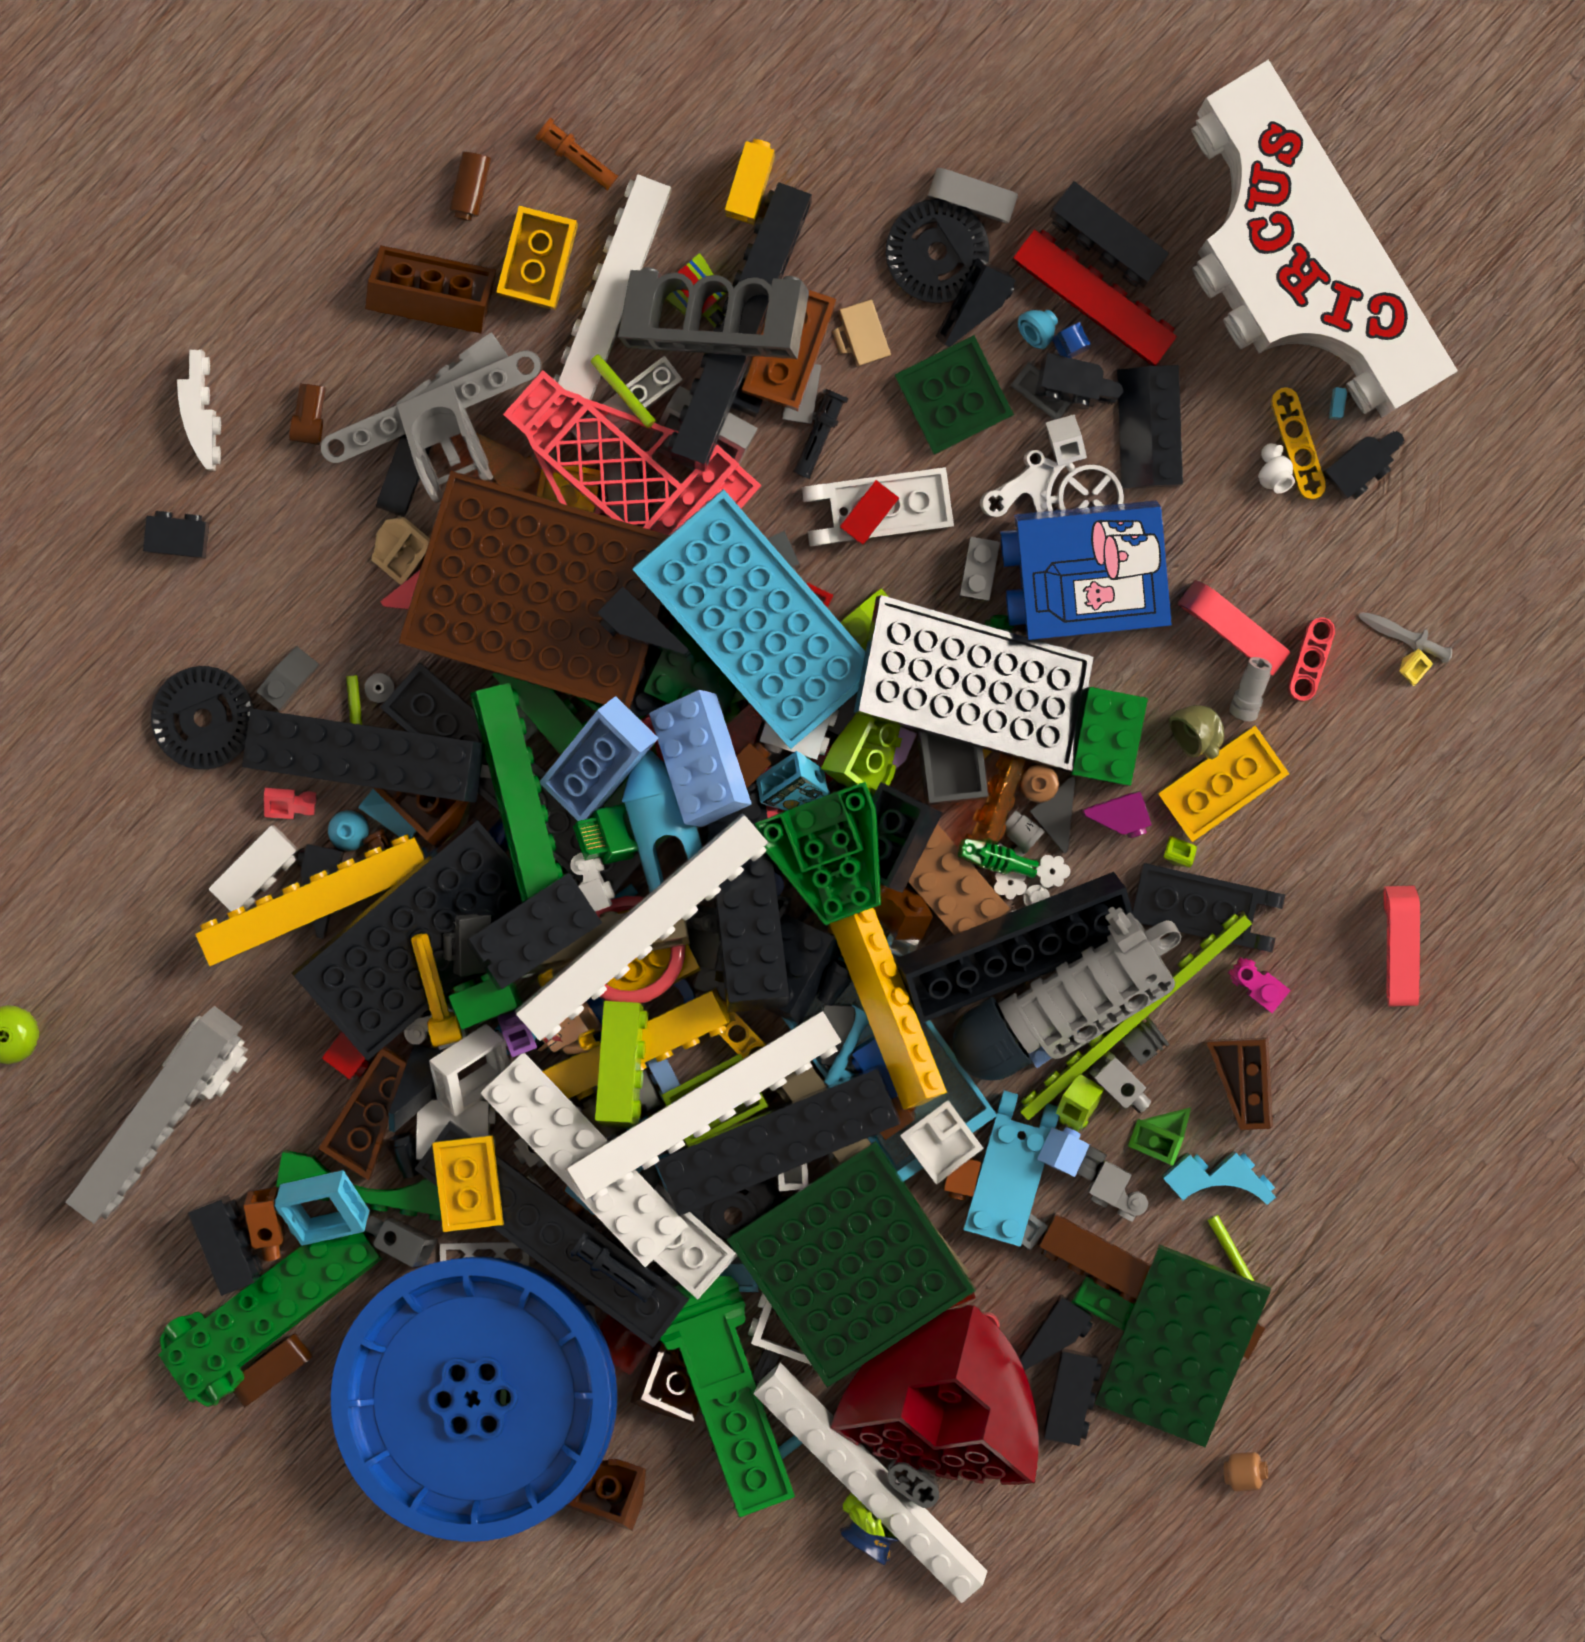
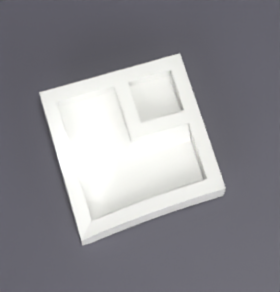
(942, 1142)

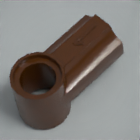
(307, 421)

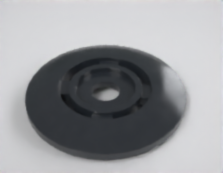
(911, 262)
(185, 695)
(754, 1204)

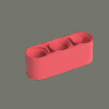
(1321, 648)

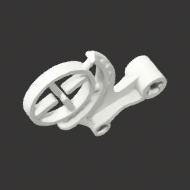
(1038, 482)

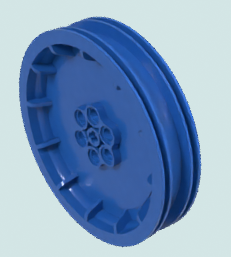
(406, 1443)

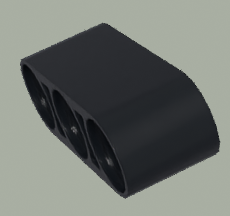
(400, 481)

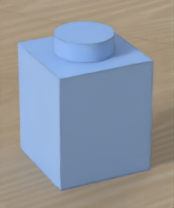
(1063, 1150)

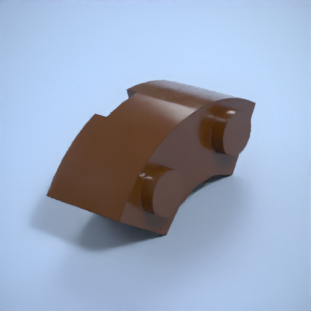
(903, 913)

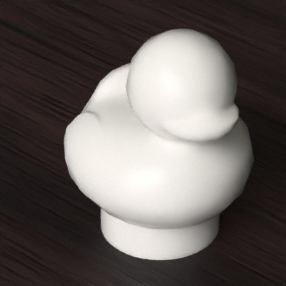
(1277, 471)

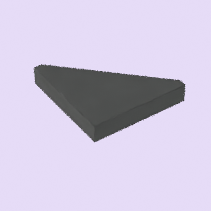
(1057, 813)

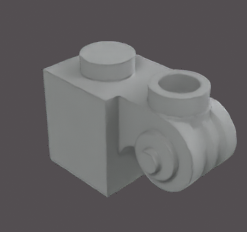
(1110, 1189)

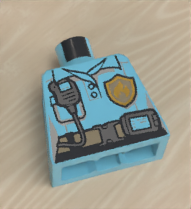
(792, 783)

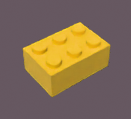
(537, 258)

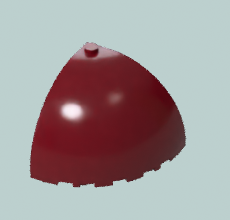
(947, 1402)

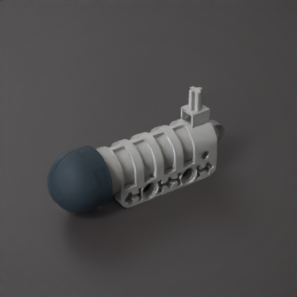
(998, 1037)

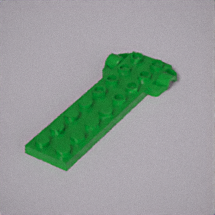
(209, 1351)
(726, 1396)

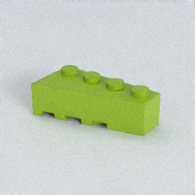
(620, 1064)

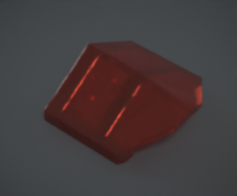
(625, 1346)

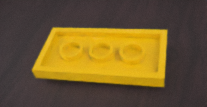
(1223, 783)

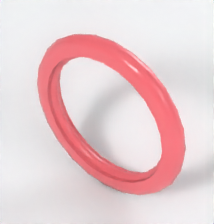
(663, 982)

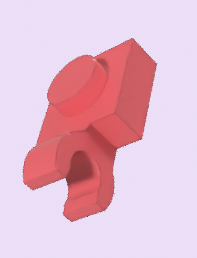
(284, 803)

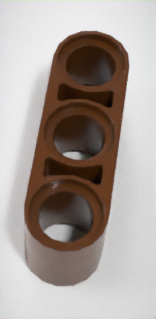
(272, 1369)

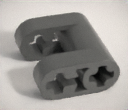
(920, 1479)

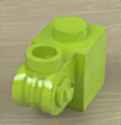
(1079, 1102)

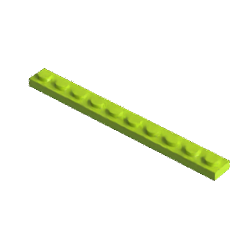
(1100, 1045)

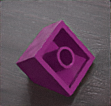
(1121, 814)

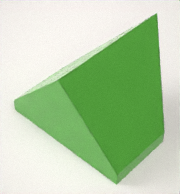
(1161, 1135)

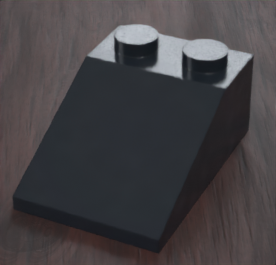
(633, 622)

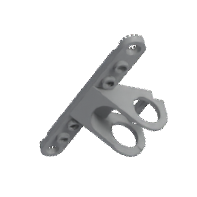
(435, 419)

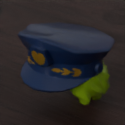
(867, 1531)

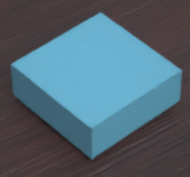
(1337, 403)

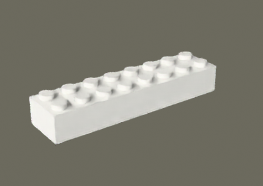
(563, 1137)

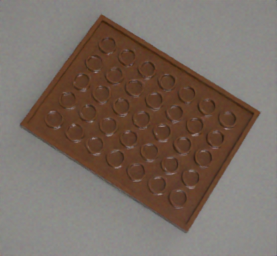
(521, 590)

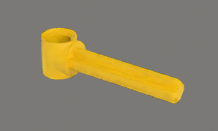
(443, 1025)

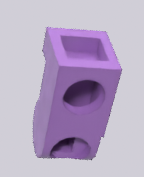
(516, 1033)

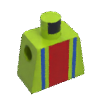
(696, 270)

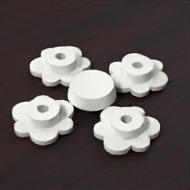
(1035, 892)

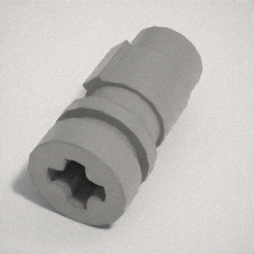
(1248, 697)

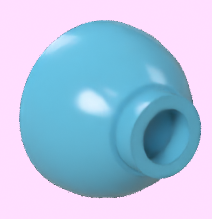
(1037, 327)
(348, 830)

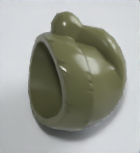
(1197, 731)

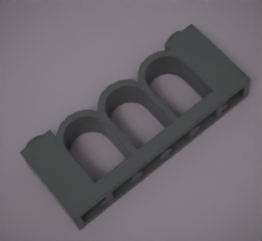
(649, 289)

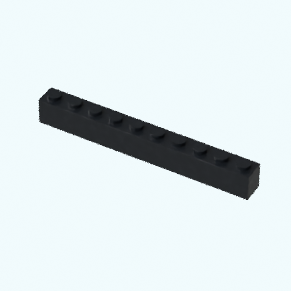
(723, 373)

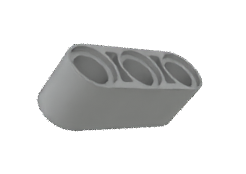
(973, 194)

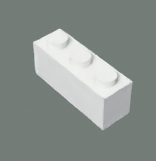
(255, 869)

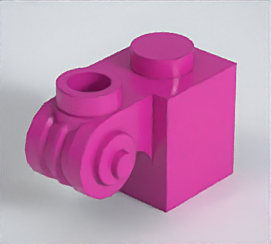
(1262, 987)

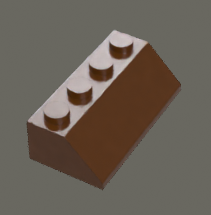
(430, 289)

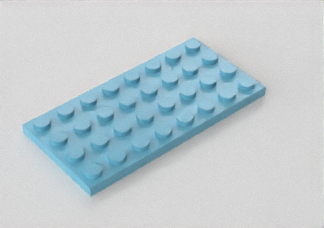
(755, 618)

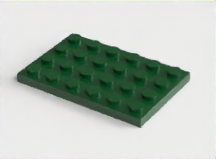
(1182, 1345)

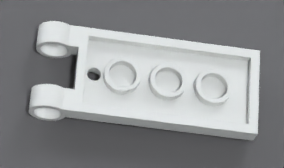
(921, 504)

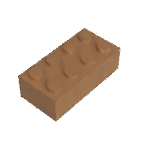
(954, 886)

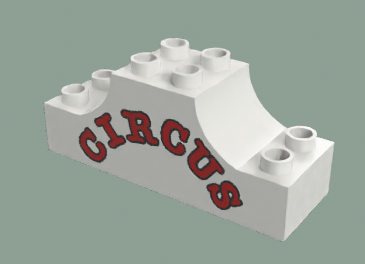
(1301, 253)

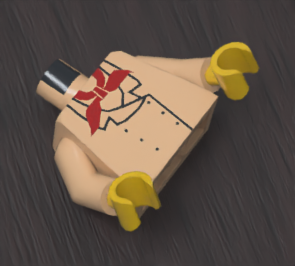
(575, 1034)

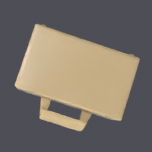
(862, 332)

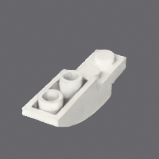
(647, 388)
(199, 423)

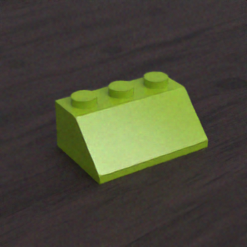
(741, 1110)

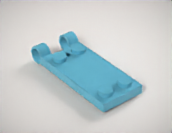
(1009, 1175)

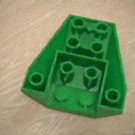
(829, 851)

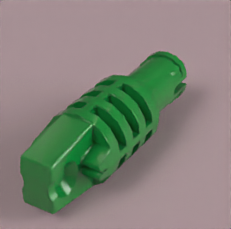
(996, 858)

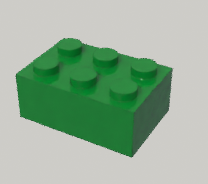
(1109, 736)
(482, 1001)

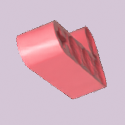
(1232, 624)
(1403, 945)

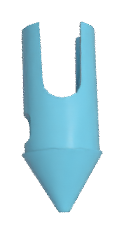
(655, 813)

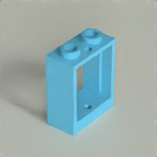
(336, 1185)

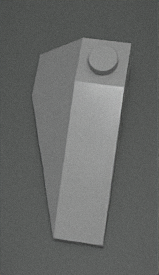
(474, 358)

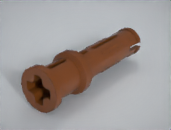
(565, 146)

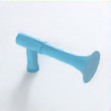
(838, 1067)

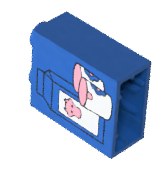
(1088, 570)

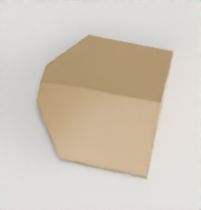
(399, 548)

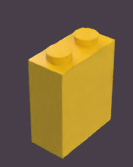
(750, 181)

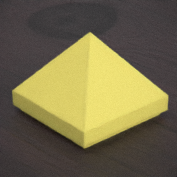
(1415, 666)

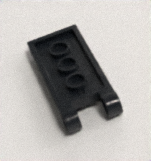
(1200, 903)

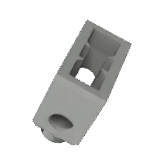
(1113, 1076)

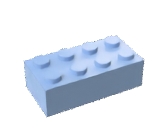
(700, 758)
(598, 759)

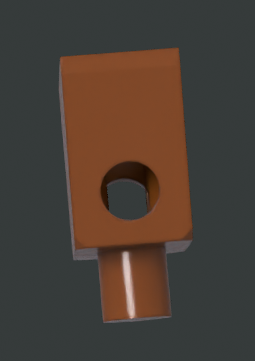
(262, 1214)

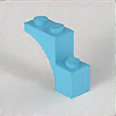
(1189, 1176)

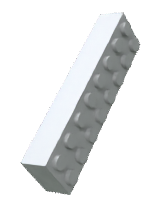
(155, 1115)

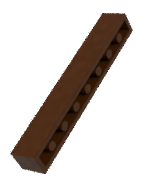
(1104, 1261)

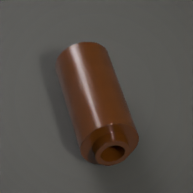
(470, 185)

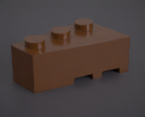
(1246, 1078)

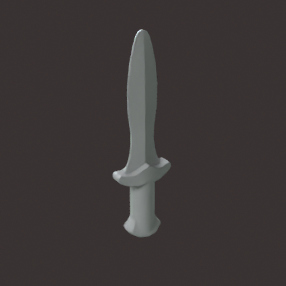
(1413, 639)

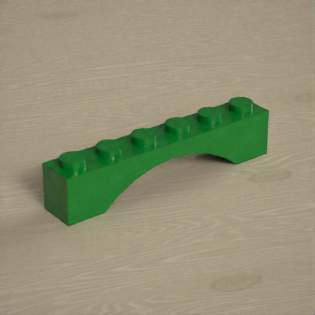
(409, 1199)

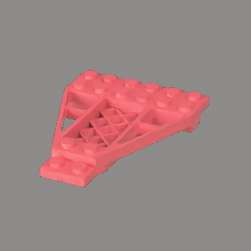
(550, 413)

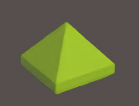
(1180, 852)

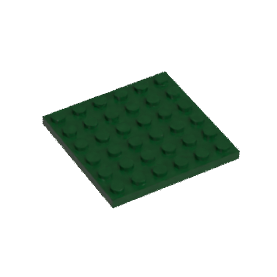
(851, 1264)

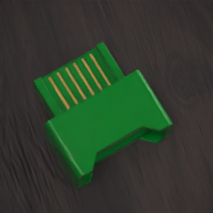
(605, 836)

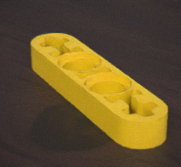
(1304, 442)

